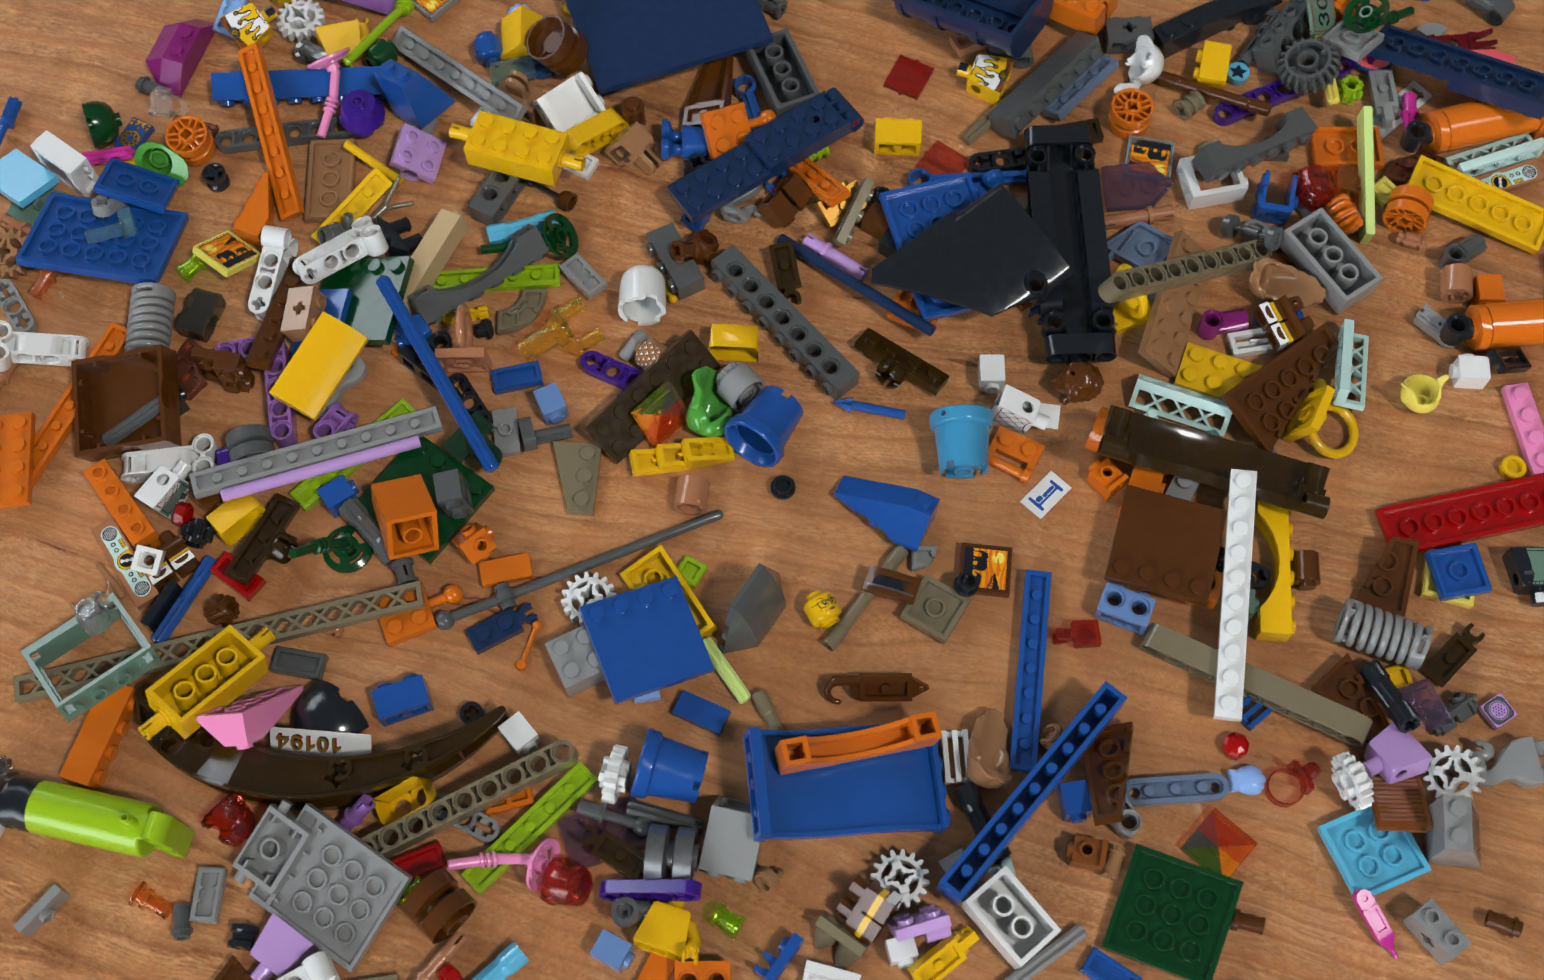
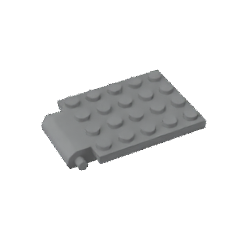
(320, 880)

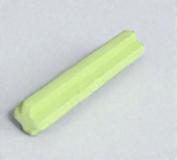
(726, 672)

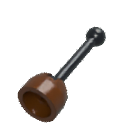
(566, 199)

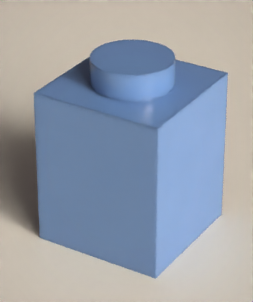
(551, 404)
(613, 951)

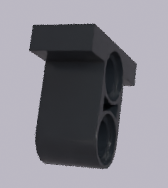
(412, 360)

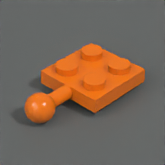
(728, 125)
(416, 622)

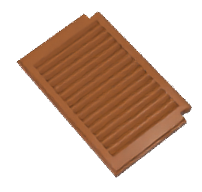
(1400, 805)

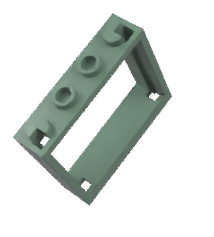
(71, 635)

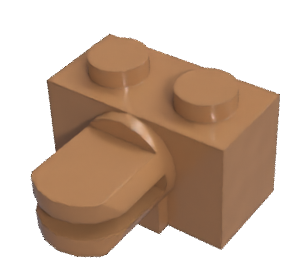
(517, 86)
(632, 147)

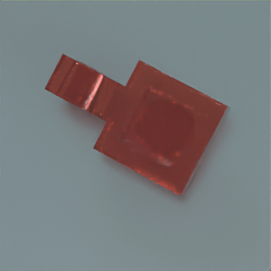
(1082, 633)

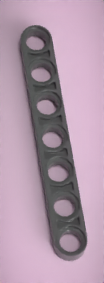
(306, 128)

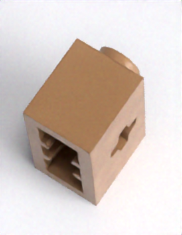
(302, 311)

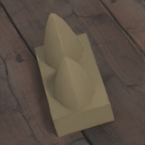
(831, 930)

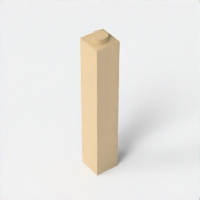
(434, 252)

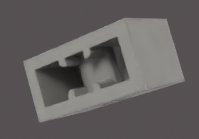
(1436, 932)

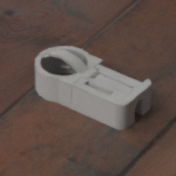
(1430, 323)

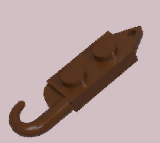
(877, 687)

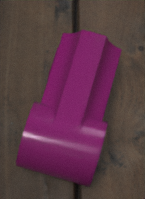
(1222, 323)

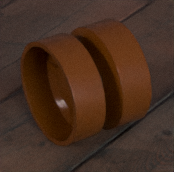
(557, 45)
(438, 905)

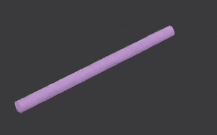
(320, 468)

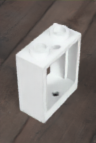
(66, 163)
(1198, 199)

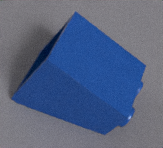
(411, 94)

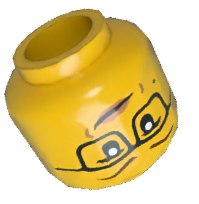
(822, 609)

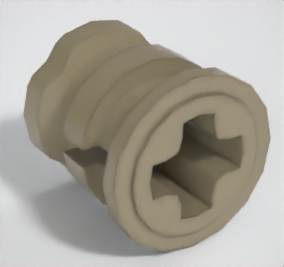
(1189, 105)

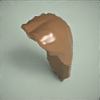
(1274, 279)
(988, 753)

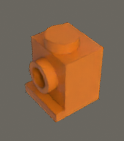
(1106, 485)

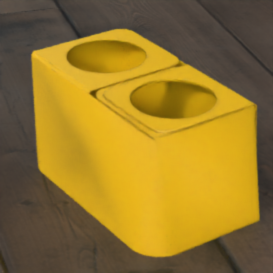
(734, 342)
(236, 518)
(386, 811)

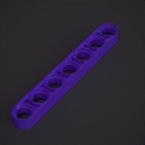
(1270, 90)

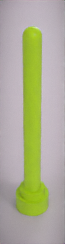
(402, 8)

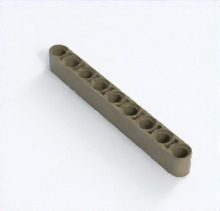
(1182, 271)
(1261, 686)
(480, 802)

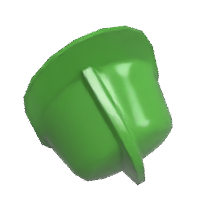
(162, 160)

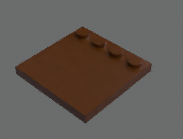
(1166, 545)

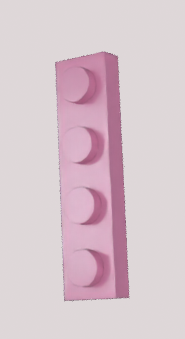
(1526, 425)

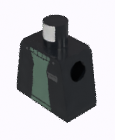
(1526, 572)

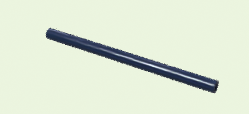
(860, 287)

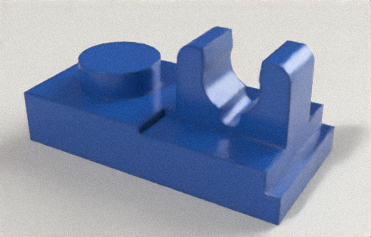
(788, 949)

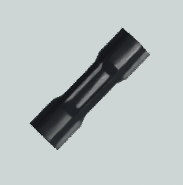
(1399, 710)
(974, 809)

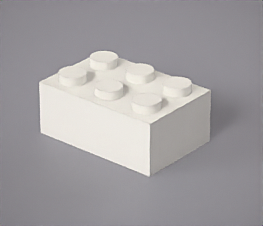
(1010, 917)

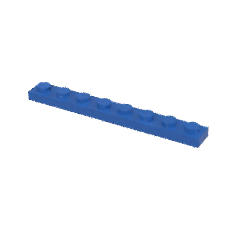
(1030, 671)

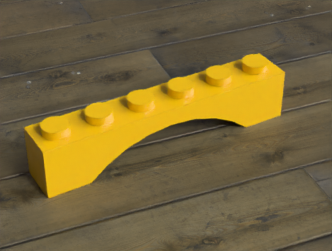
(1275, 616)

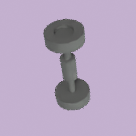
(1231, 226)

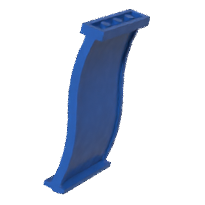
(843, 799)

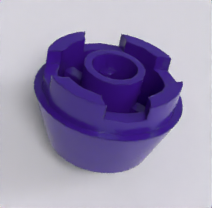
(361, 113)

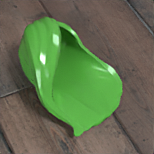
(707, 410)

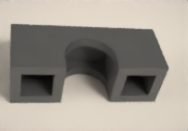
(682, 278)

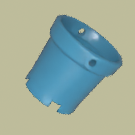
(962, 439)

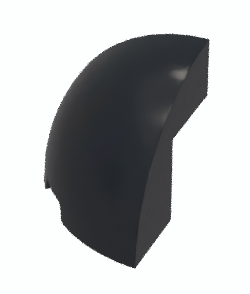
(326, 710)

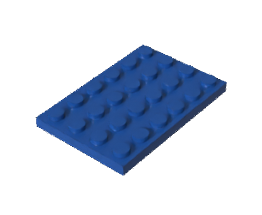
(916, 209)
(60, 243)

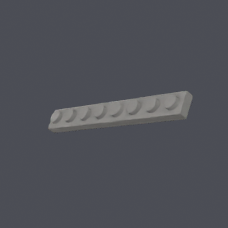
(458, 75)

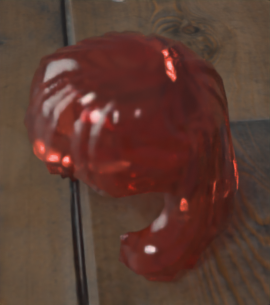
(1314, 186)
(232, 820)
(566, 882)

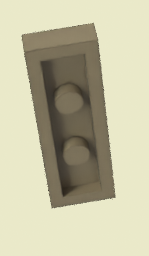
(854, 213)

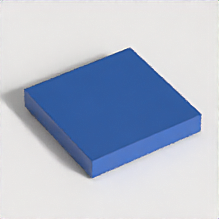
(1458, 572)

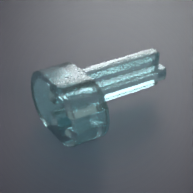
(125, 227)

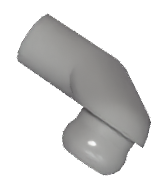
(628, 350)

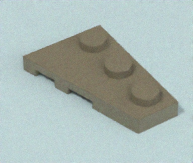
(579, 475)

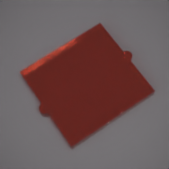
(908, 77)
(942, 160)

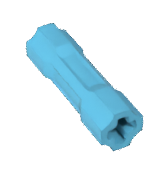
(500, 231)
(504, 965)

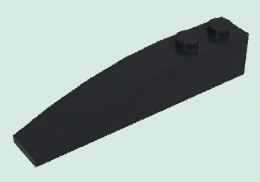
(1205, 22)

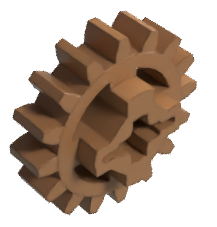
(8, 251)

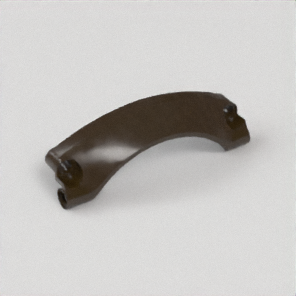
(1210, 458)

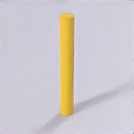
(371, 161)

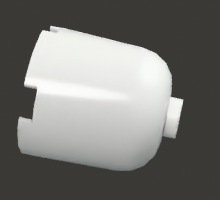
(642, 295)

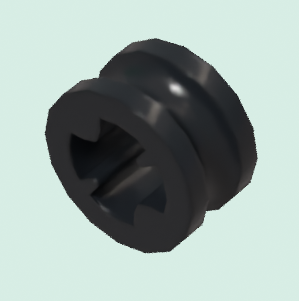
(467, 708)

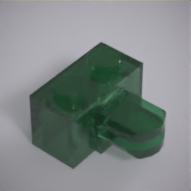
(459, 446)

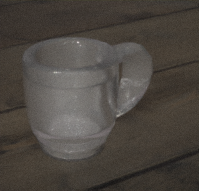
(162, 103)
(93, 615)

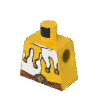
(250, 25)
(987, 77)

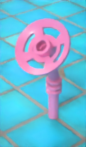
(332, 65)
(535, 861)

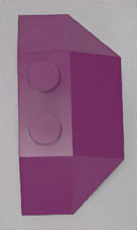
(179, 53)

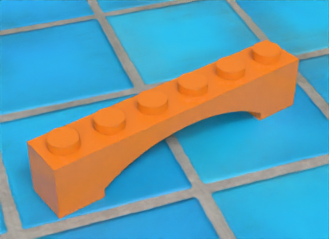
(822, 751)

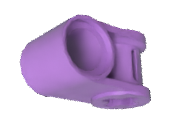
(335, 421)

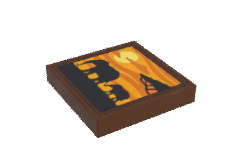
(990, 566)

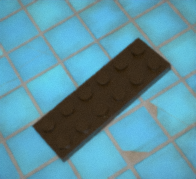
(615, 426)

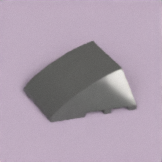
(753, 610)

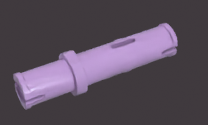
(834, 256)

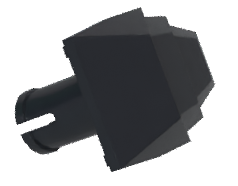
(396, 244)

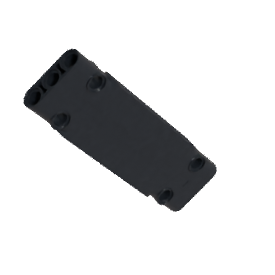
(1068, 208)

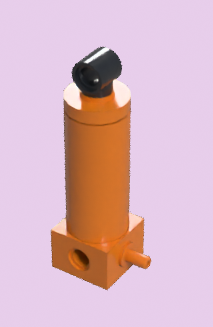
(1467, 126)
(1497, 325)

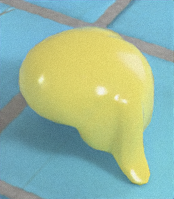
(1422, 392)

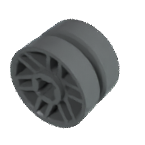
(248, 441)

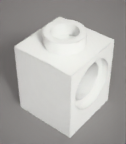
(991, 373)
(520, 735)

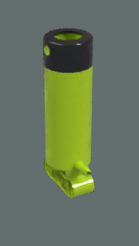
(91, 818)

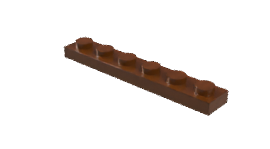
(269, 337)

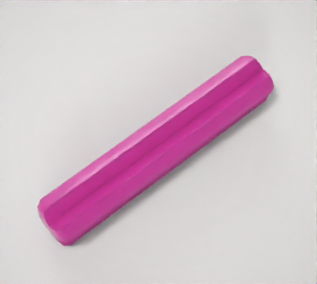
(103, 155)

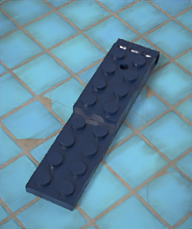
(1465, 70)
(766, 153)

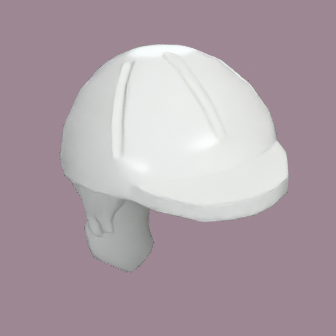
(1145, 64)

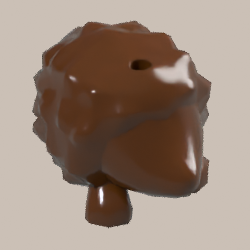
(1077, 382)

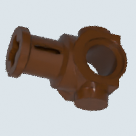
(700, 246)

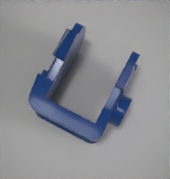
(1263, 210)

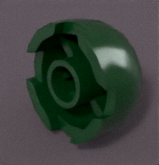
(102, 123)

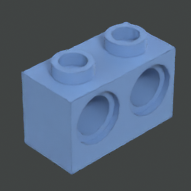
(1123, 615)

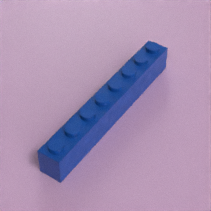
(296, 85)

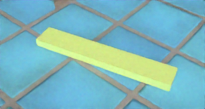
(1365, 156)

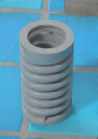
(150, 316)
(1389, 623)

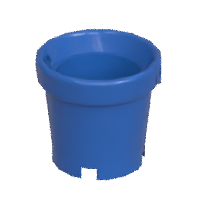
(764, 427)
(668, 769)

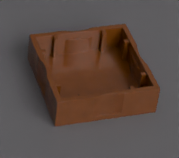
(117, 386)

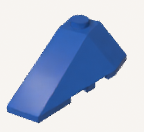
(895, 509)

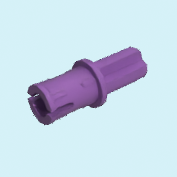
(354, 815)

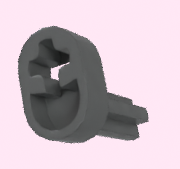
(533, 438)

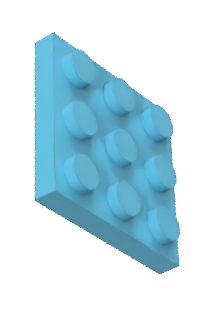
(1369, 856)

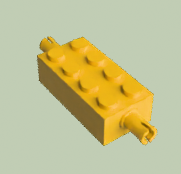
(517, 148)
(206, 681)

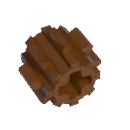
(222, 610)

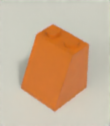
(405, 516)

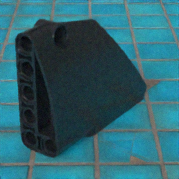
(979, 258)

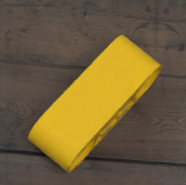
(595, 132)

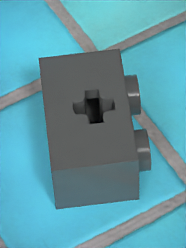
(1122, 33)

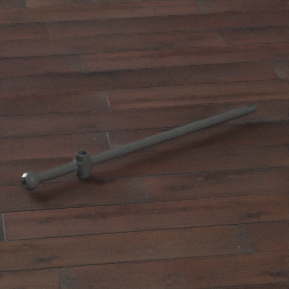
(506, 596)

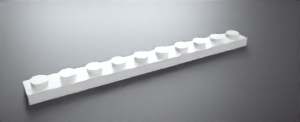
(1235, 596)

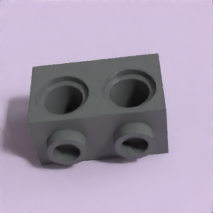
(453, 493)

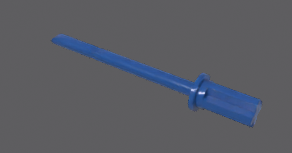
(9, 115)

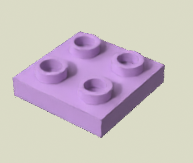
(417, 154)
(930, 921)

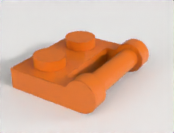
(1017, 449)

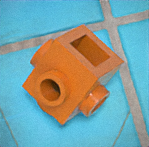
(475, 542)

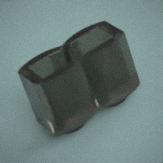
(200, 314)

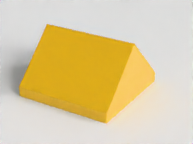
(515, 31)

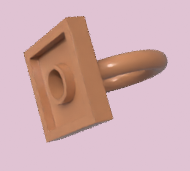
(463, 356)

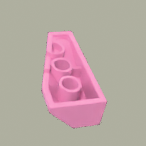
(249, 718)

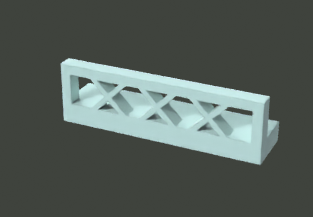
(1497, 160)
(1345, 369)
(1181, 395)

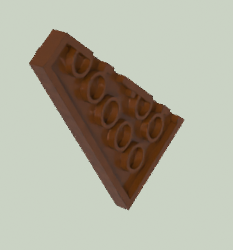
(1276, 391)

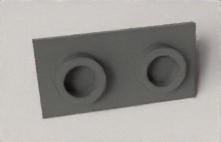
(1462, 707)

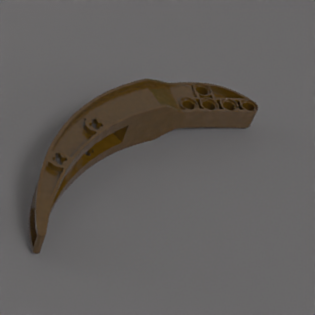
(272, 775)

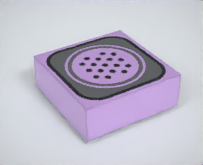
(1497, 711)

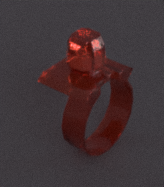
(1303, 774)

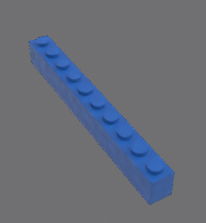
(1030, 794)

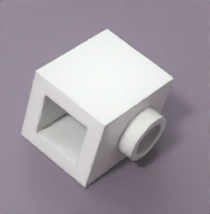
(1470, 371)

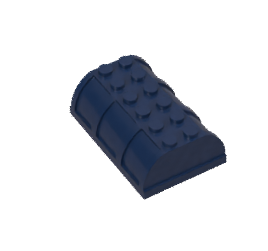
(996, 23)

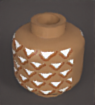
(648, 352)

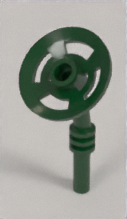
(1372, 16)
(551, 240)
(344, 547)

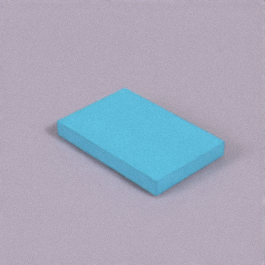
(23, 178)

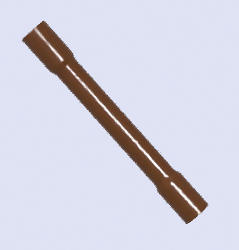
(1250, 104)

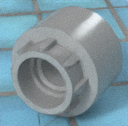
(738, 385)

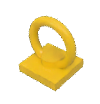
(1130, 312)
(1312, 416)

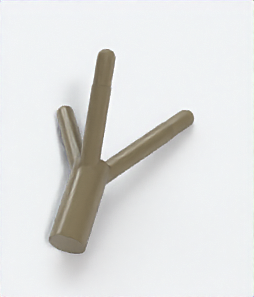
(384, 207)

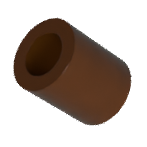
(633, 110)
(1306, 569)

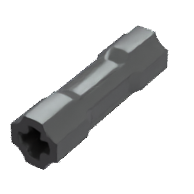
(359, 518)

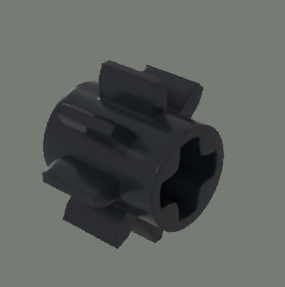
(694, 163)
(197, 533)

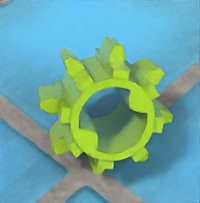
(1350, 89)

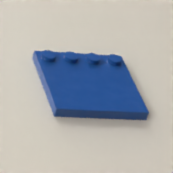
(646, 640)

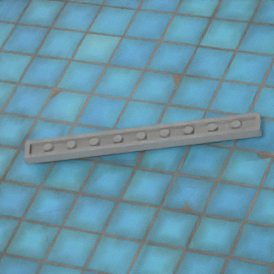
(213, 479)

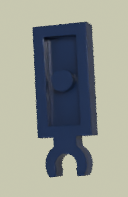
(499, 628)

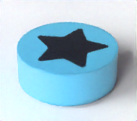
(1237, 73)

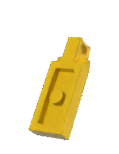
(944, 956)

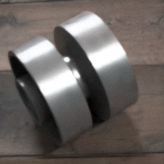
(677, 855)

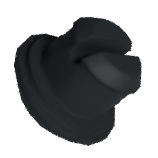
(484, 329)

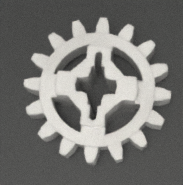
(300, 19)
(582, 591)
(1455, 763)
(615, 774)
(1352, 781)
(911, 876)

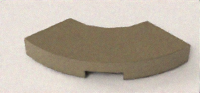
(523, 312)

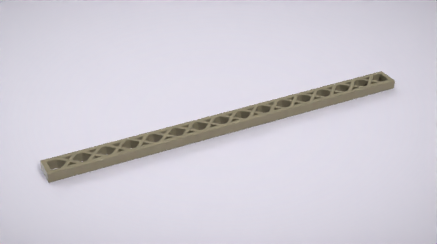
(170, 647)

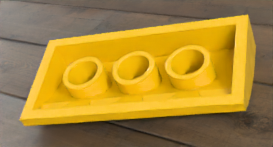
(318, 366)
(659, 566)

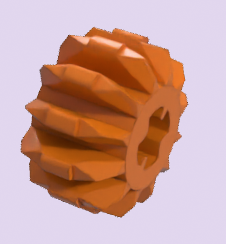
(1345, 213)

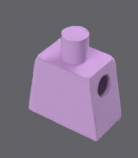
(1395, 756)
(279, 949)

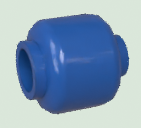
(487, 48)

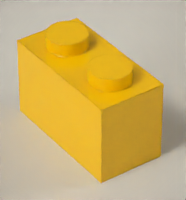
(1213, 64)
(897, 136)

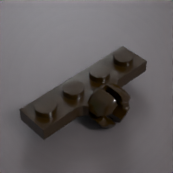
(899, 364)
(266, 541)

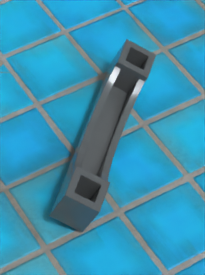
(1220, 160)
(524, 248)

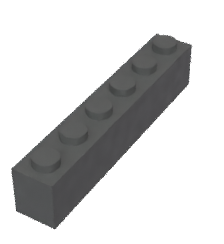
(1045, 84)

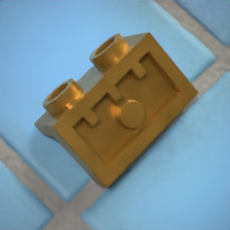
(835, 215)

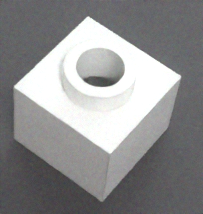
(139, 564)
(901, 952)

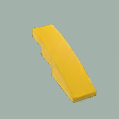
(682, 456)

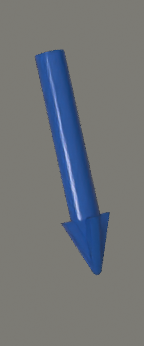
(849, 404)

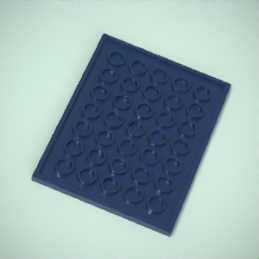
(659, 37)

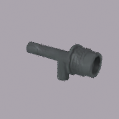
(333, 230)

